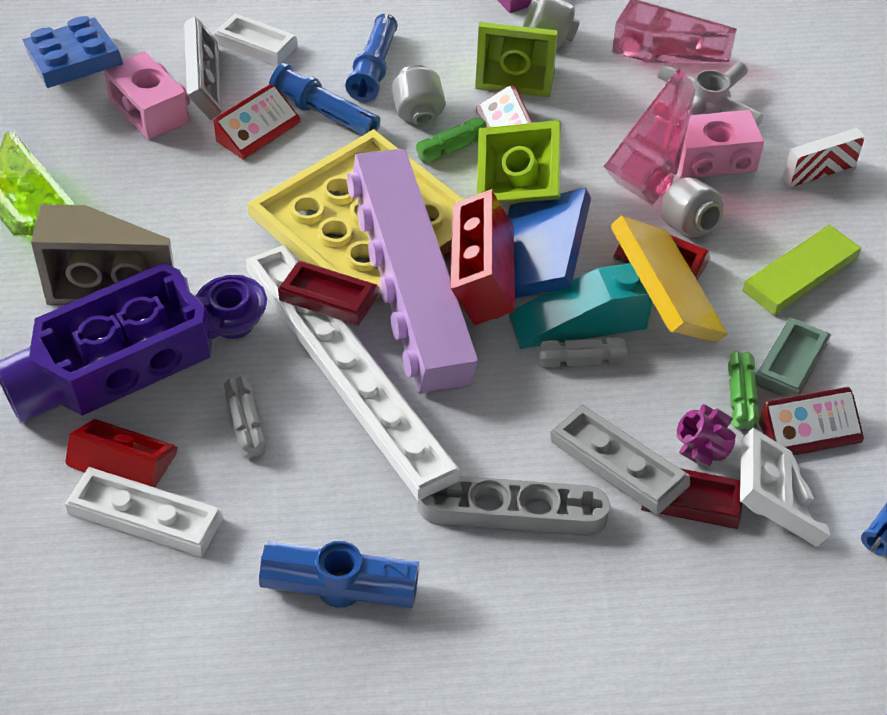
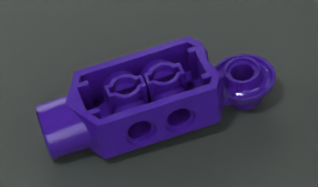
(126, 339)

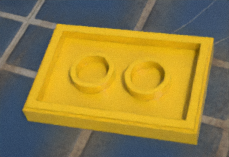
(668, 280)

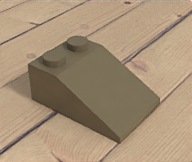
(90, 250)

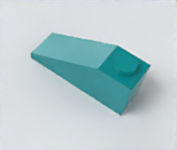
(595, 305)

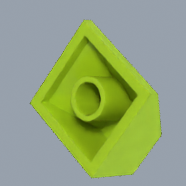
(520, 161)

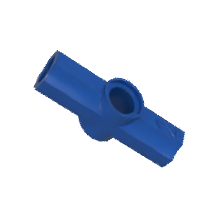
(312, 570)

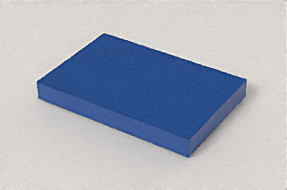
(548, 241)

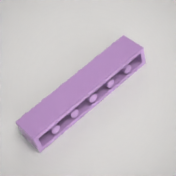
(412, 272)

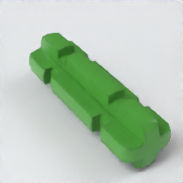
(450, 140)
(743, 391)

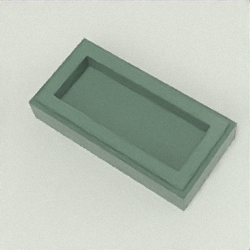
(792, 358)

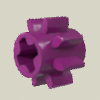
(706, 435)

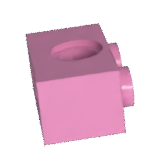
(147, 95)
(721, 145)

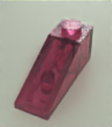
(670, 36)
(654, 146)

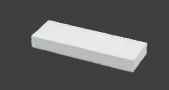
(144, 511)

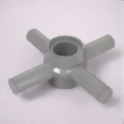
(713, 91)

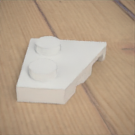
(775, 488)

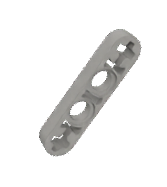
(513, 513)

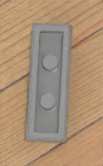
(202, 68)
(620, 459)

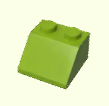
(516, 57)

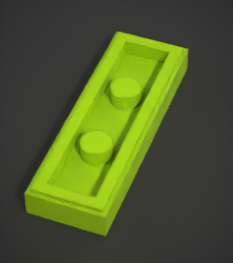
(801, 269)

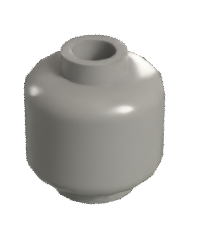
(553, 16)
(418, 94)
(692, 207)

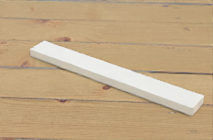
(361, 384)

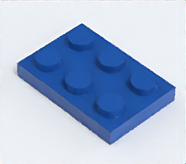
(71, 51)

